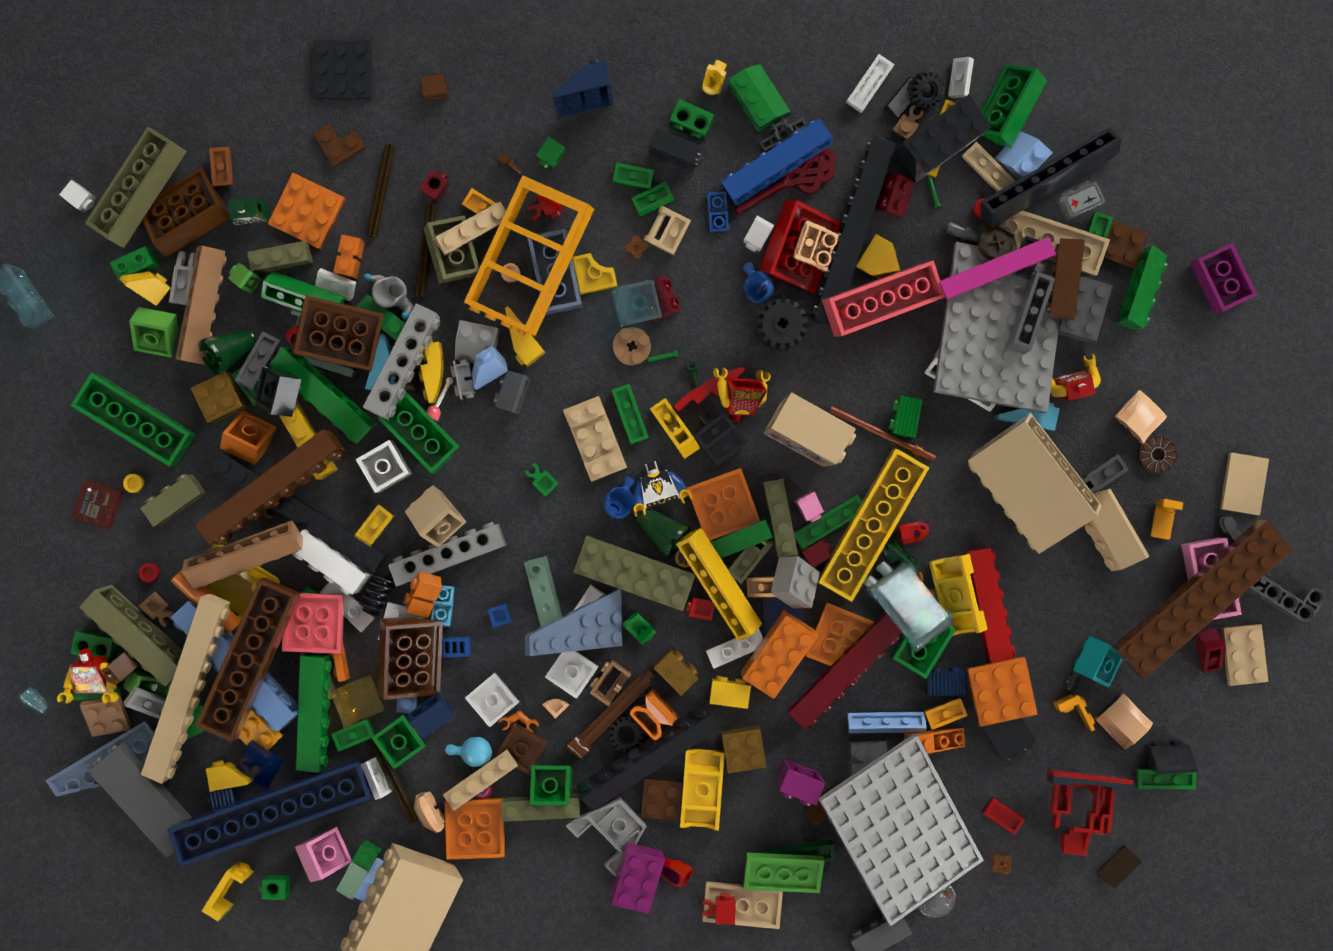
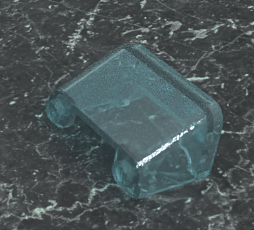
(911, 606)

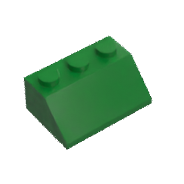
(758, 97)
(926, 657)

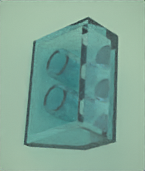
(23, 296)

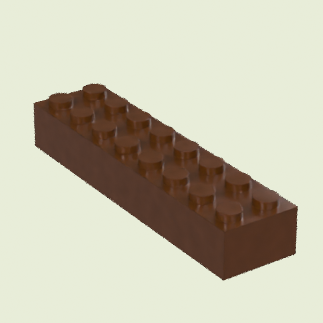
(270, 488)
(248, 659)

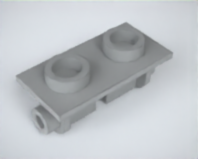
(463, 387)

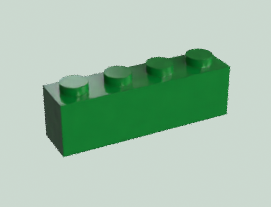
(292, 292)

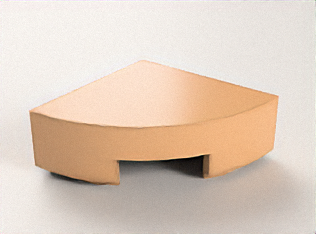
(555, 706)

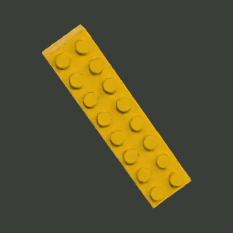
(872, 524)

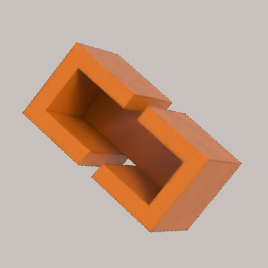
(345, 264)
(423, 590)

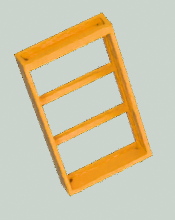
(558, 270)

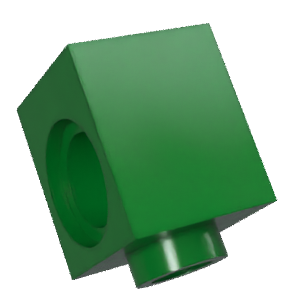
(550, 154)
(282, 883)

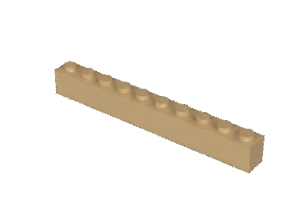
(185, 688)

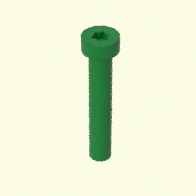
(933, 192)
(663, 356)

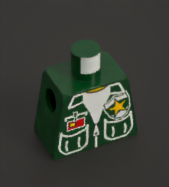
(246, 210)

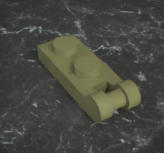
(748, 560)

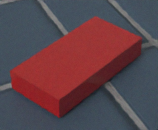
(1003, 815)

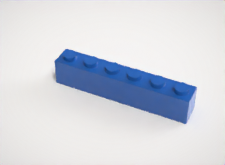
(777, 162)

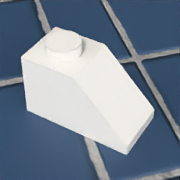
(758, 234)

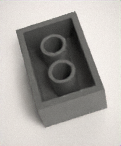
(1090, 311)

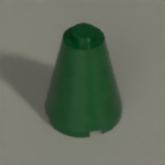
(225, 349)
(662, 530)

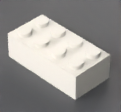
(333, 563)

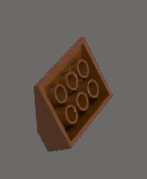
(184, 212)
(337, 333)
(409, 657)

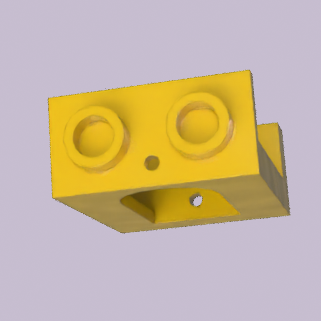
(217, 905)

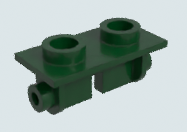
(896, 551)

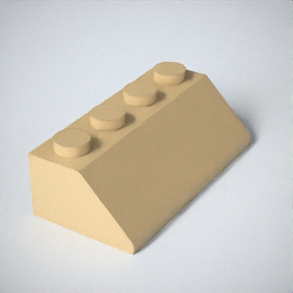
(1114, 534)

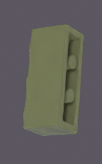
(280, 257)
(172, 500)

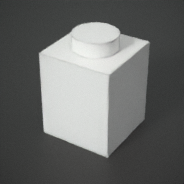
(78, 196)

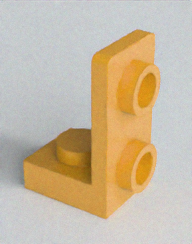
(1164, 518)
(1067, 704)

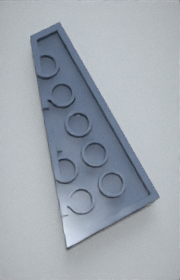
(585, 628)
(76, 775)

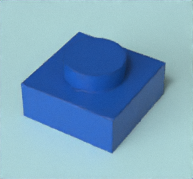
(499, 615)

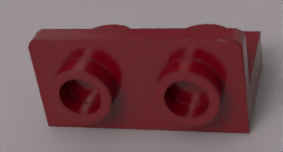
(667, 300)

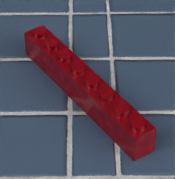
(845, 671)

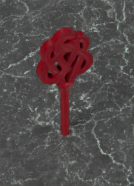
(804, 178)

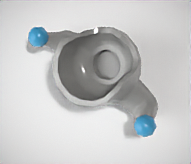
(390, 292)

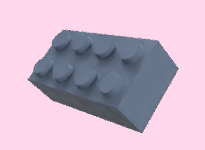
(543, 258)

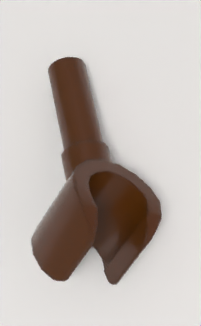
(505, 159)

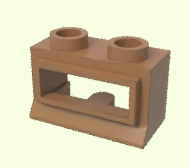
(616, 686)

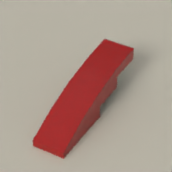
(705, 389)

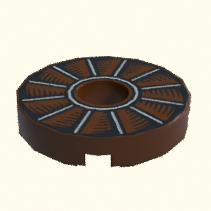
(1168, 451)

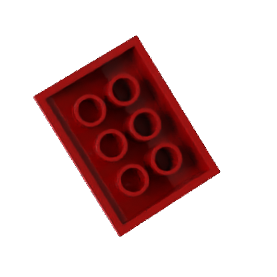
(778, 258)

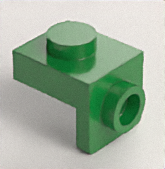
(639, 628)

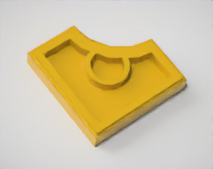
(592, 276)

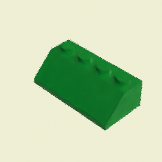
(1011, 103)
(1142, 288)
(420, 434)

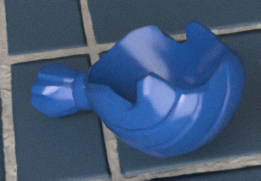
(757, 285)
(619, 500)

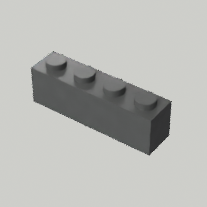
(1030, 313)

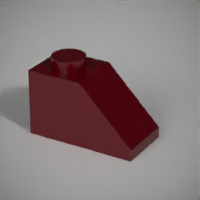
(1210, 650)

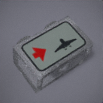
(1080, 201)

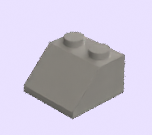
(474, 338)

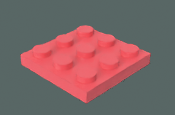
(316, 624)

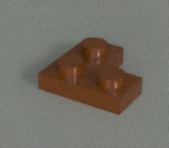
(338, 149)

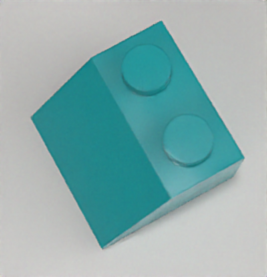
(1098, 661)

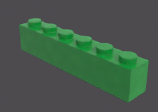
(325, 395)
(313, 712)

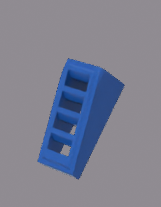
(466, 643)

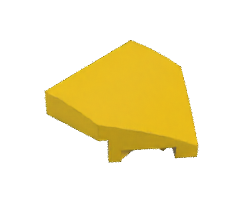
(879, 258)

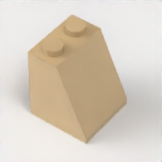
(434, 516)

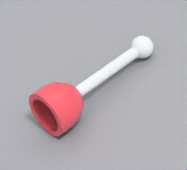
(433, 411)

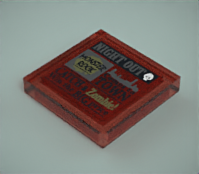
(97, 504)

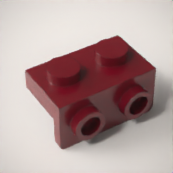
(895, 195)

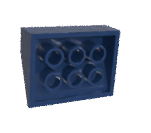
(584, 90)

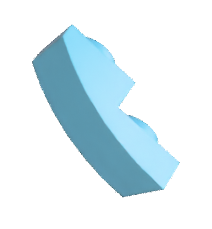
(443, 606)

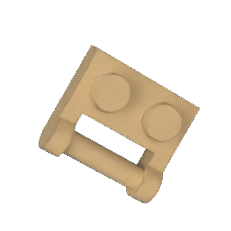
(673, 232)

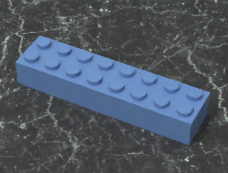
(272, 699)

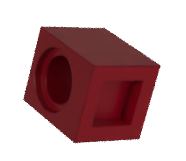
(434, 194)
(817, 553)

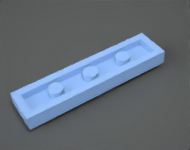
(886, 722)

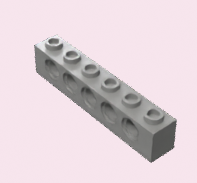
(418, 316)
(399, 566)

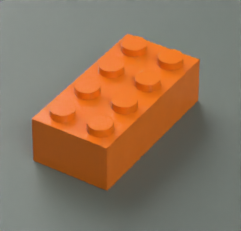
(779, 654)

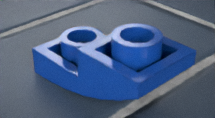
(717, 211)

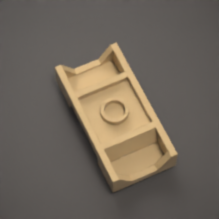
(595, 438)

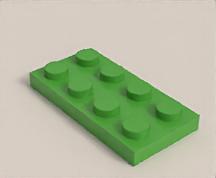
(783, 872)

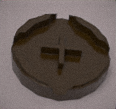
(996, 241)

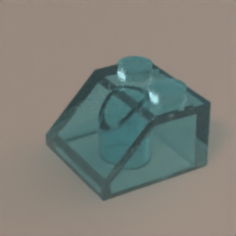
(636, 303)

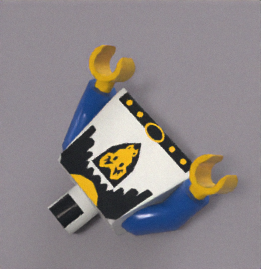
(658, 488)

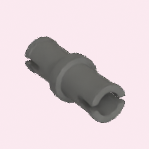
(963, 233)

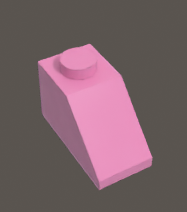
(809, 506)

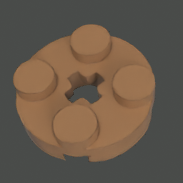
(637, 355)

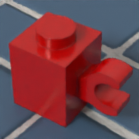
(550, 208)
(723, 909)

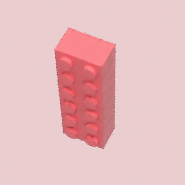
(883, 298)

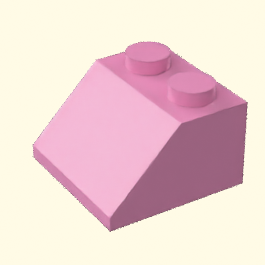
(323, 854)

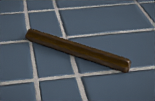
(380, 191)
(424, 257)
(395, 784)

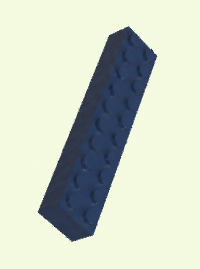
(269, 812)

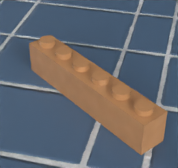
(200, 303)
(242, 554)

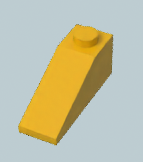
(526, 347)
(675, 428)

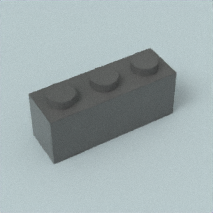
(879, 935)

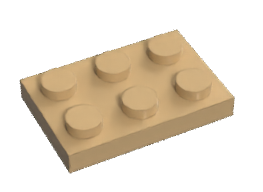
(1244, 654)

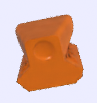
(653, 714)

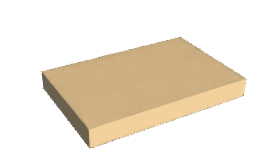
(1244, 483)

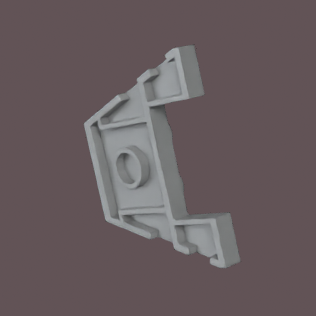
(616, 823)

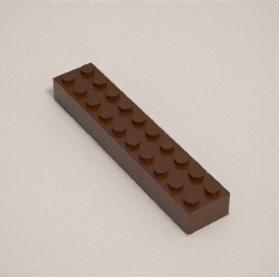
(1202, 598)

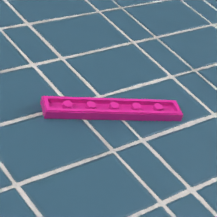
(997, 268)

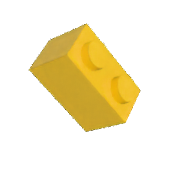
(729, 693)

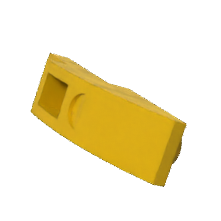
(432, 372)

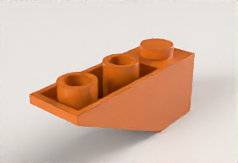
(940, 739)

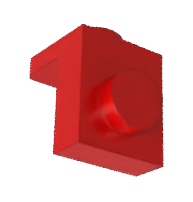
(700, 608)

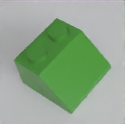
(154, 331)

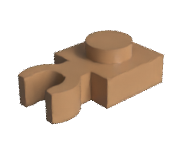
(906, 125)
(155, 606)

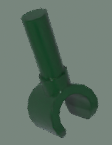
(693, 373)

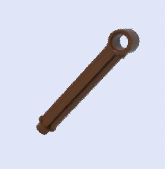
(581, 743)

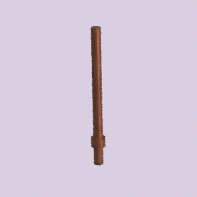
(915, 450)

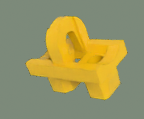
(714, 78)

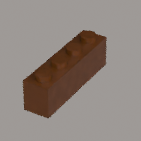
(1067, 279)

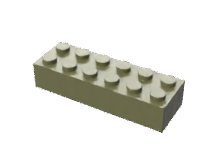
(135, 187)
(634, 573)
(133, 632)

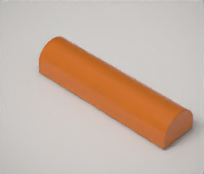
(195, 594)

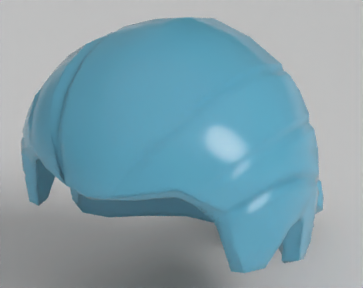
(474, 751)

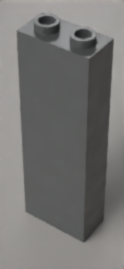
(139, 797)

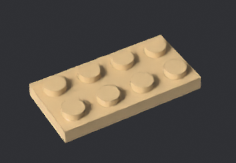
(753, 907)

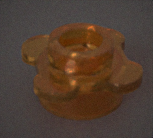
(631, 247)
(1006, 867)

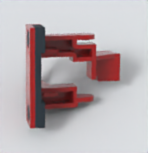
(1098, 820)

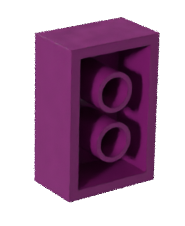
(1223, 278)
(799, 782)
(637, 877)

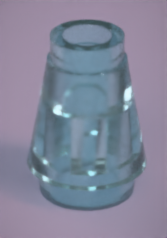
(34, 700)

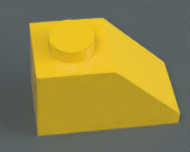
(147, 285)
(225, 776)

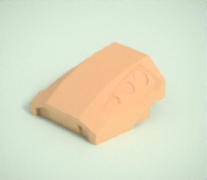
(815, 245)
(1140, 416)
(1124, 722)
(425, 810)

